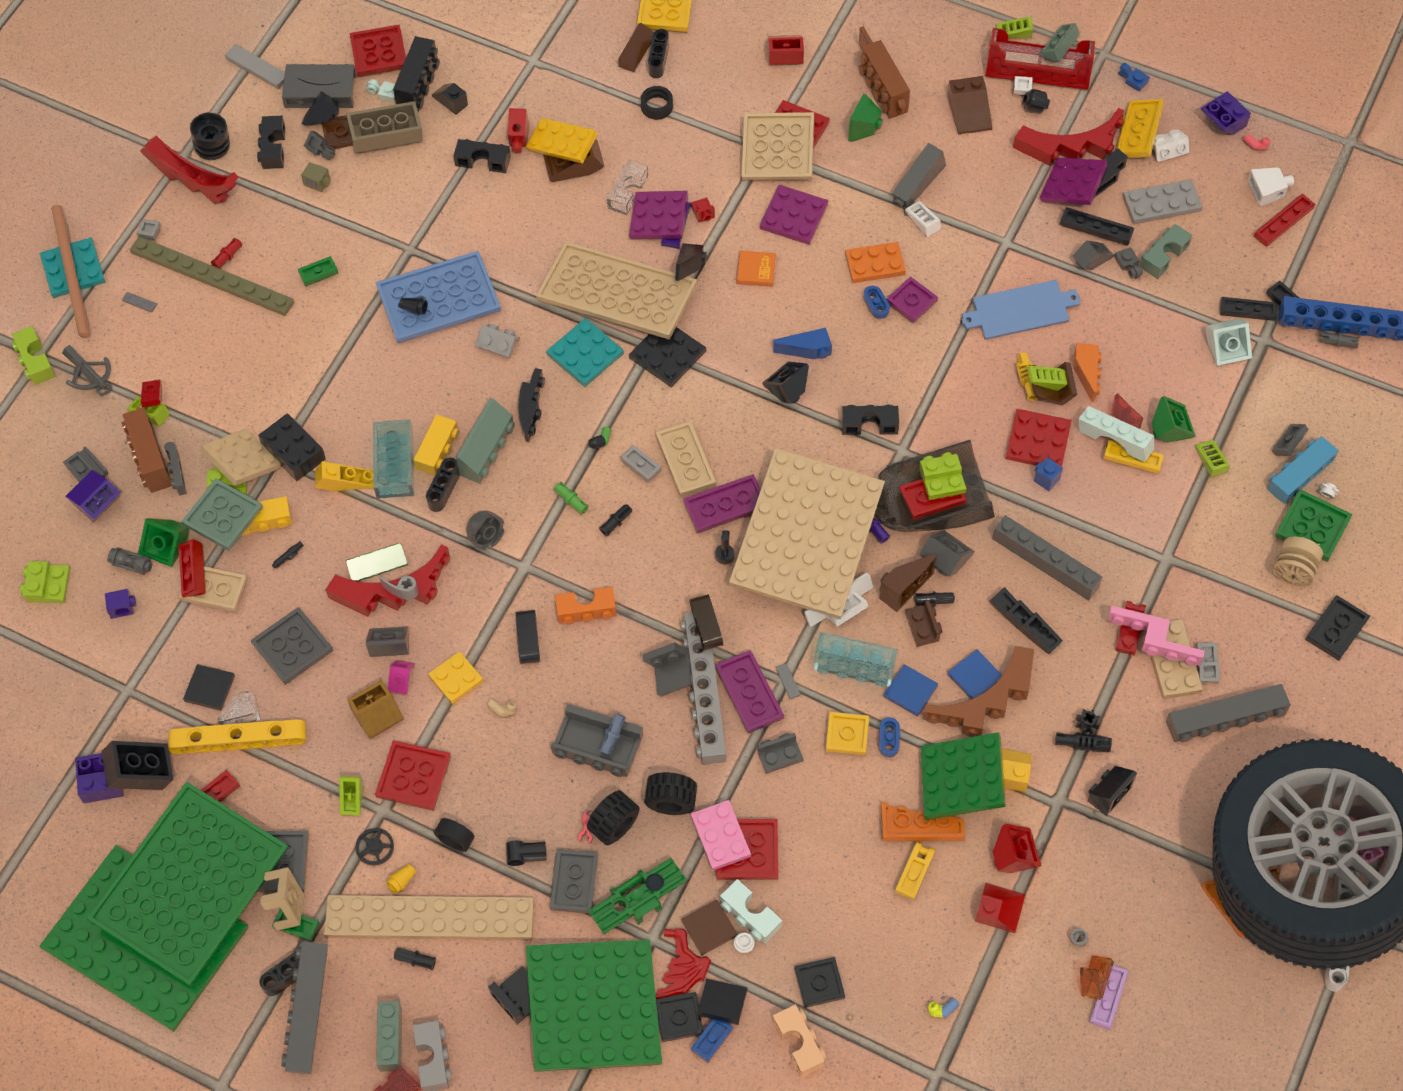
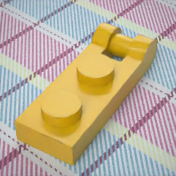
(915, 871)

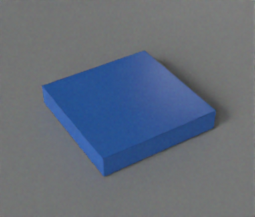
(974, 674)
(911, 690)

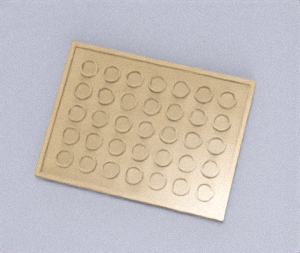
(807, 533)

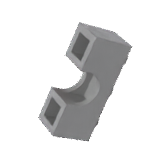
(435, 1074)

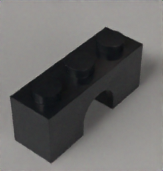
(271, 130)
(469, 151)
(884, 416)

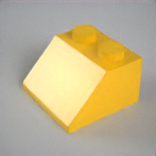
(1016, 769)

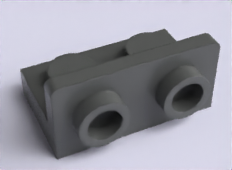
(779, 753)

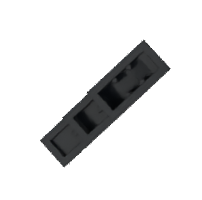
(1026, 621)

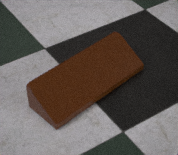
(636, 48)

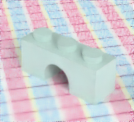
(762, 925)

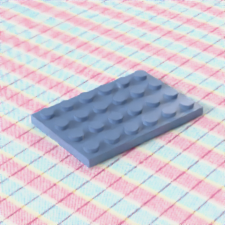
(454, 292)

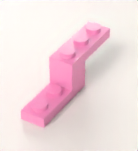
(1155, 636)

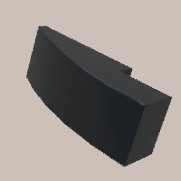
(1116, 162)

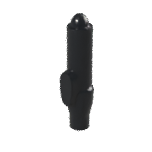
(288, 555)

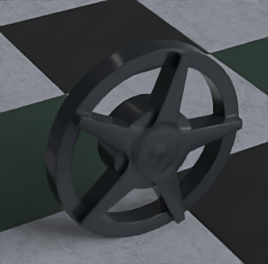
(374, 846)

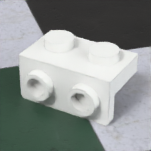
(1170, 145)

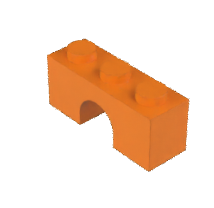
(570, 610)

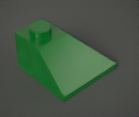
(864, 120)
(1172, 421)
(161, 540)

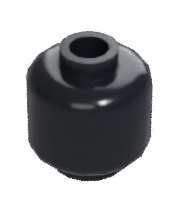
(1035, 101)

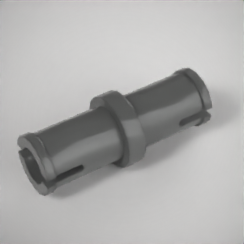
(1339, 339)

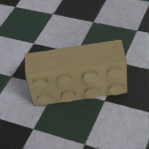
(384, 127)

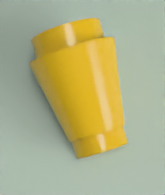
(400, 879)

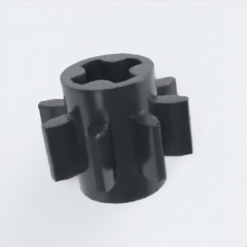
(1086, 726)

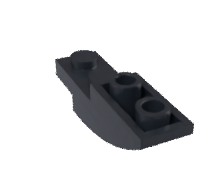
(529, 404)

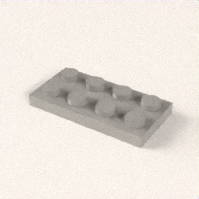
(1162, 201)

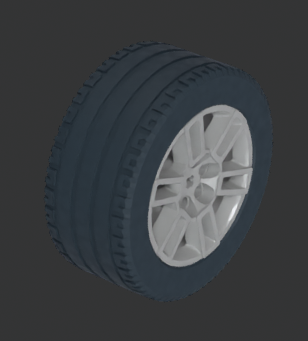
(1324, 786)

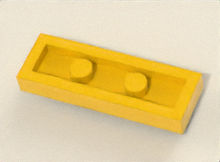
(1116, 453)

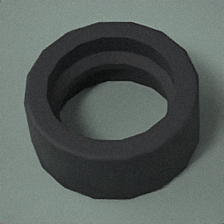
(655, 92)
(454, 834)

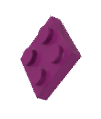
(912, 299)

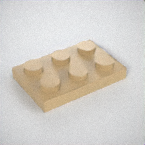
(222, 589)

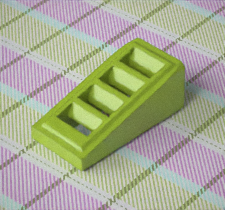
(1024, 24)
(1048, 377)
(159, 413)
(1212, 470)

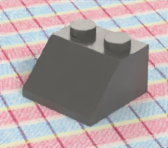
(949, 551)

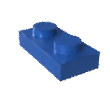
(711, 1039)

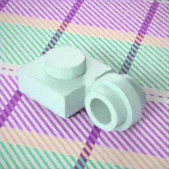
(384, 92)

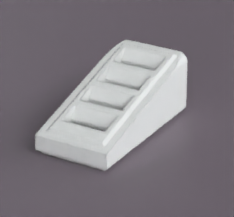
(929, 227)

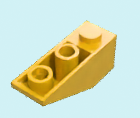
(342, 477)

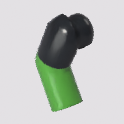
(601, 440)

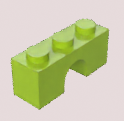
(28, 344)

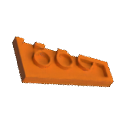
(911, 825)

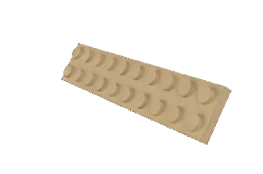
(429, 917)

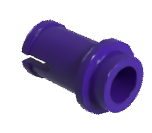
(879, 531)

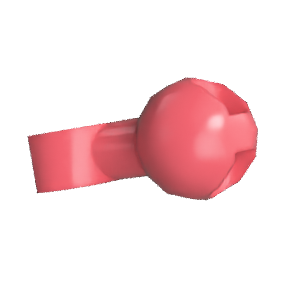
(584, 819)

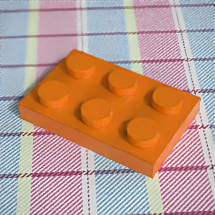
(875, 262)

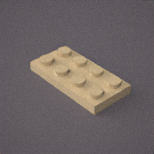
(685, 458)
(1176, 677)

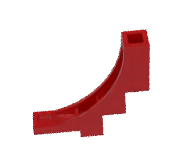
(1048, 147)
(193, 177)
(365, 596)

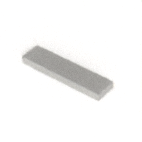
(256, 66)

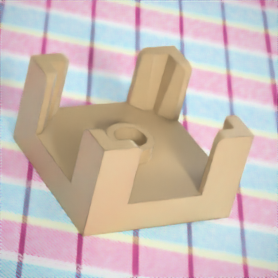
(288, 898)

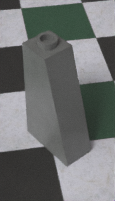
(919, 176)

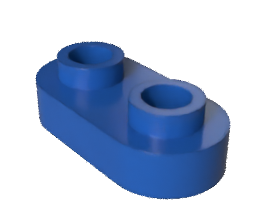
(876, 303)
(889, 738)

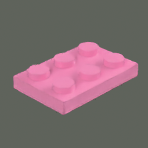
(720, 835)

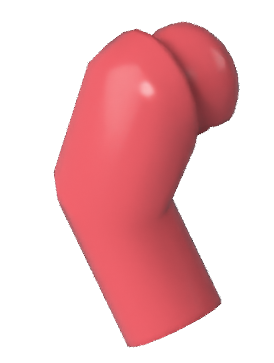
(1257, 144)

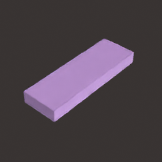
(1106, 1008)

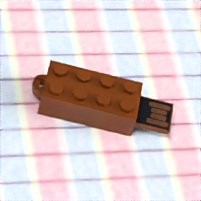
(883, 76)

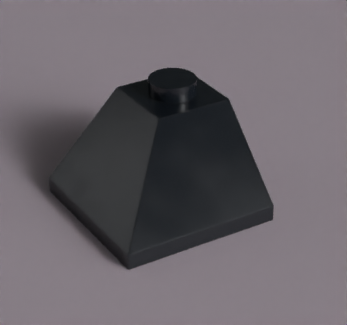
(788, 382)

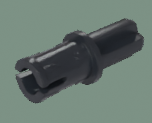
(615, 520)
(934, 598)
(415, 958)

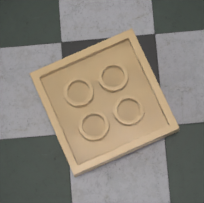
(240, 457)

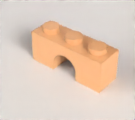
(792, 1023)

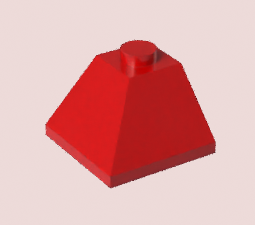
(1015, 849)
(1000, 908)

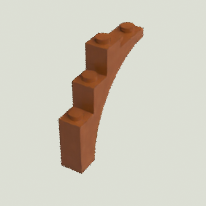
(993, 702)

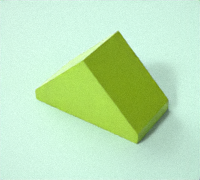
(351, 795)

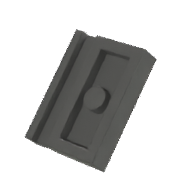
(82, 463)

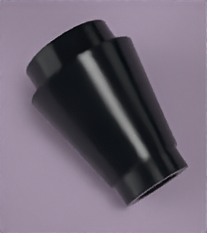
(415, 305)

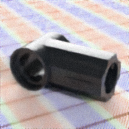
(519, 852)

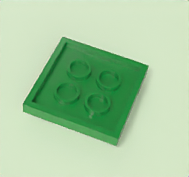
(1315, 521)

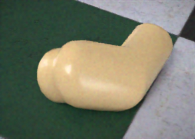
(502, 710)

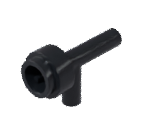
(724, 553)

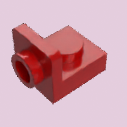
(703, 210)

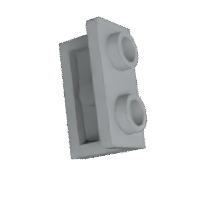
(496, 340)

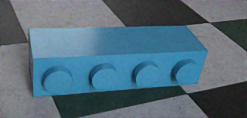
(1302, 469)

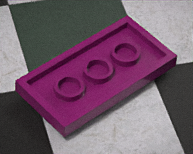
(723, 503)
(749, 691)

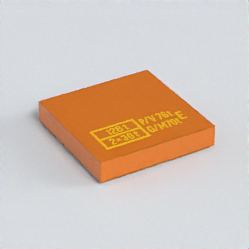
(756, 268)

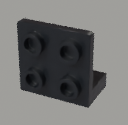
(513, 995)

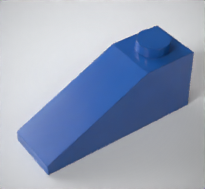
(809, 344)

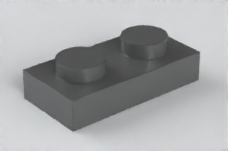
(1290, 439)

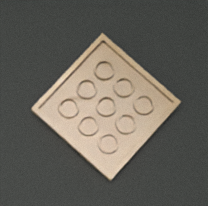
(778, 146)

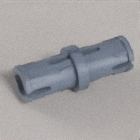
(612, 733)

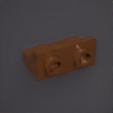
(923, 624)

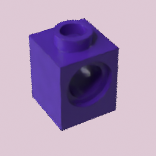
(120, 603)

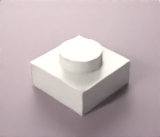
(1022, 85)

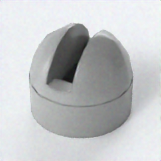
(1075, 936)

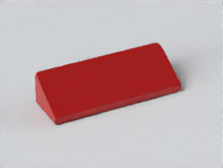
(191, 569)

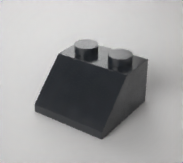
(1111, 789)

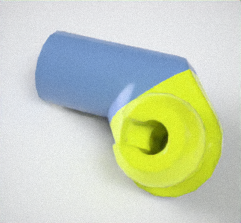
(942, 1010)

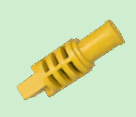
(1023, 363)

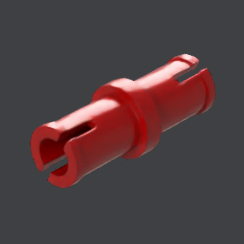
(226, 253)

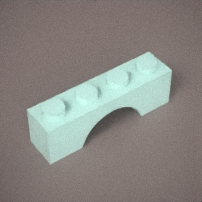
(1134, 440)

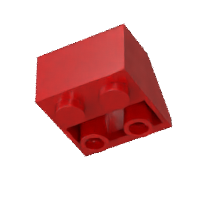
(786, 49)

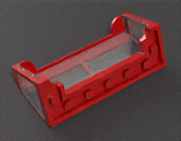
(1023, 59)

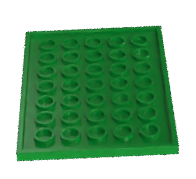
(188, 883)
(118, 966)

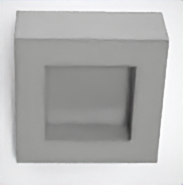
(148, 229)

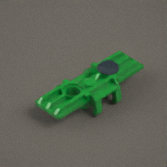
(641, 900)

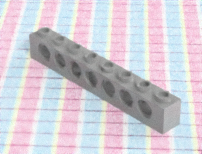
(716, 751)

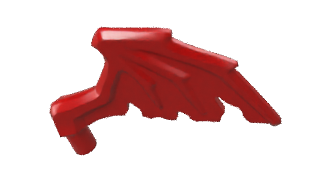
(686, 969)

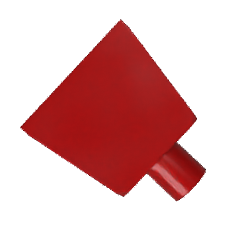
(518, 129)

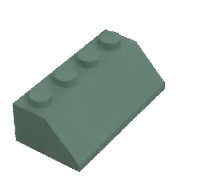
(485, 441)

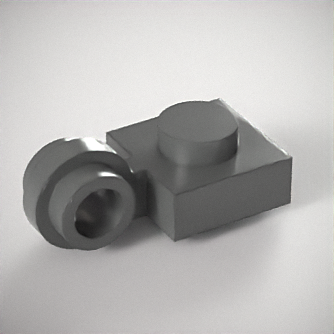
(316, 143)
(1128, 260)

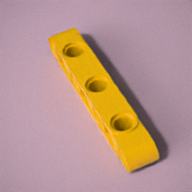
(220, 737)

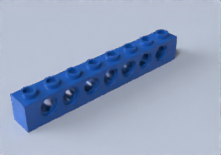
(1341, 317)

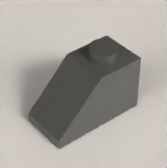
(1092, 255)

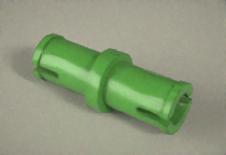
(571, 498)

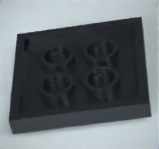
(668, 357)

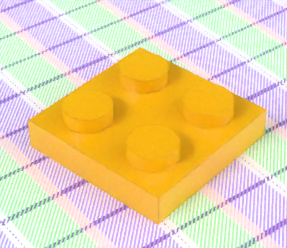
(455, 677)
(847, 733)

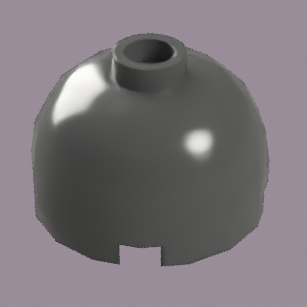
(485, 529)

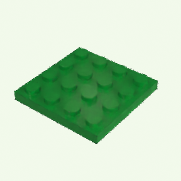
(962, 776)

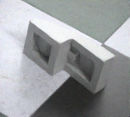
(1209, 667)

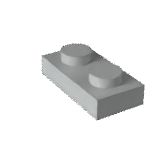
(640, 463)

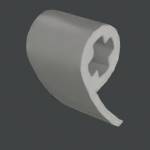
(405, 589)

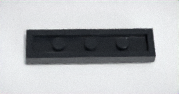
(1097, 226)

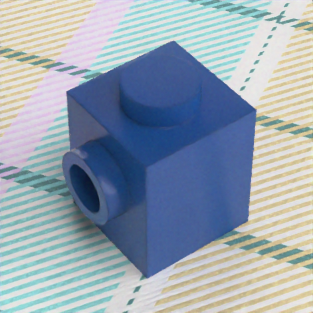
(1047, 474)

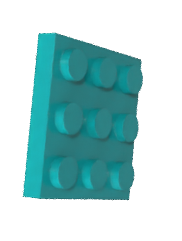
(86, 265)
(585, 352)

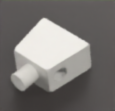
(1269, 184)

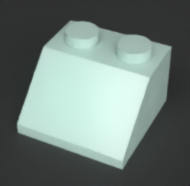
(1229, 341)

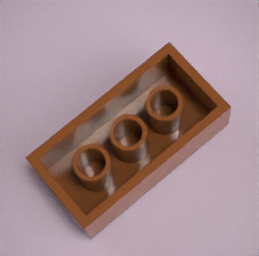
(146, 450)

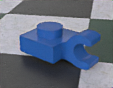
(1135, 78)

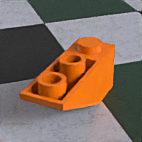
(1086, 367)

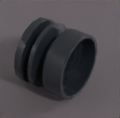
(210, 136)

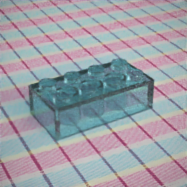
(393, 459)
(855, 659)

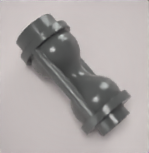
(121, 558)

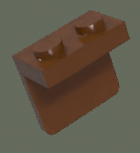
(1063, 395)

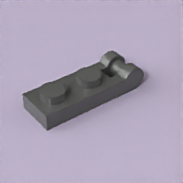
(175, 468)

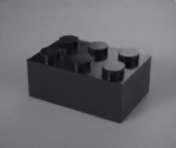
(292, 447)
(137, 765)

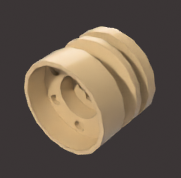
(1298, 561)

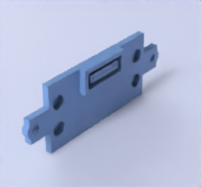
(1020, 309)

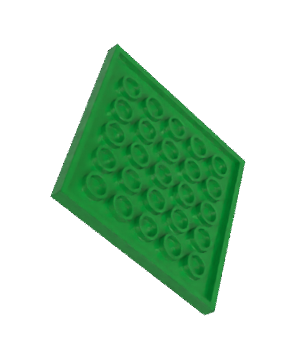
(592, 1005)

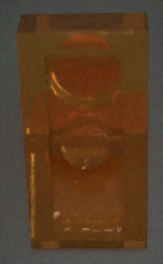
(1095, 977)

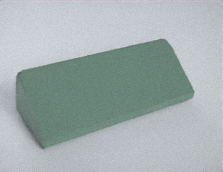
(1061, 42)

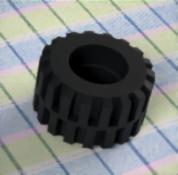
(670, 793)
(613, 817)

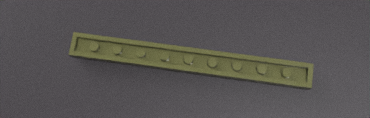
(212, 276)

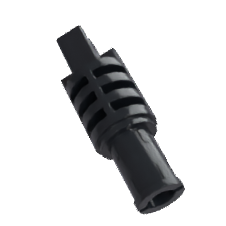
(1084, 742)

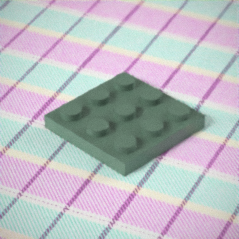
(222, 514)

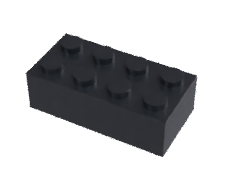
(417, 72)

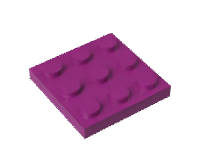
(1074, 181)
(794, 214)
(658, 215)

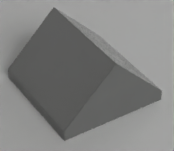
(388, 641)

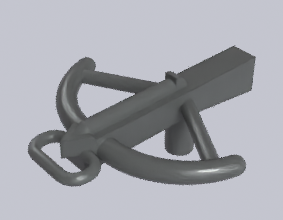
(90, 374)

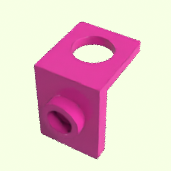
(399, 676)

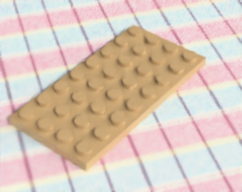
(616, 290)

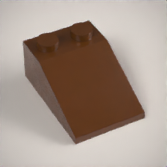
(969, 104)
(562, 169)
(905, 581)

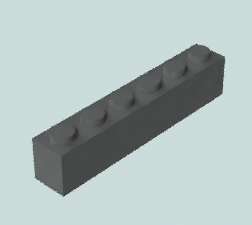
(1047, 557)
(1227, 713)
(306, 1008)

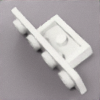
(853, 606)

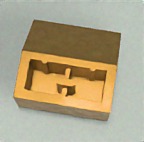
(375, 709)

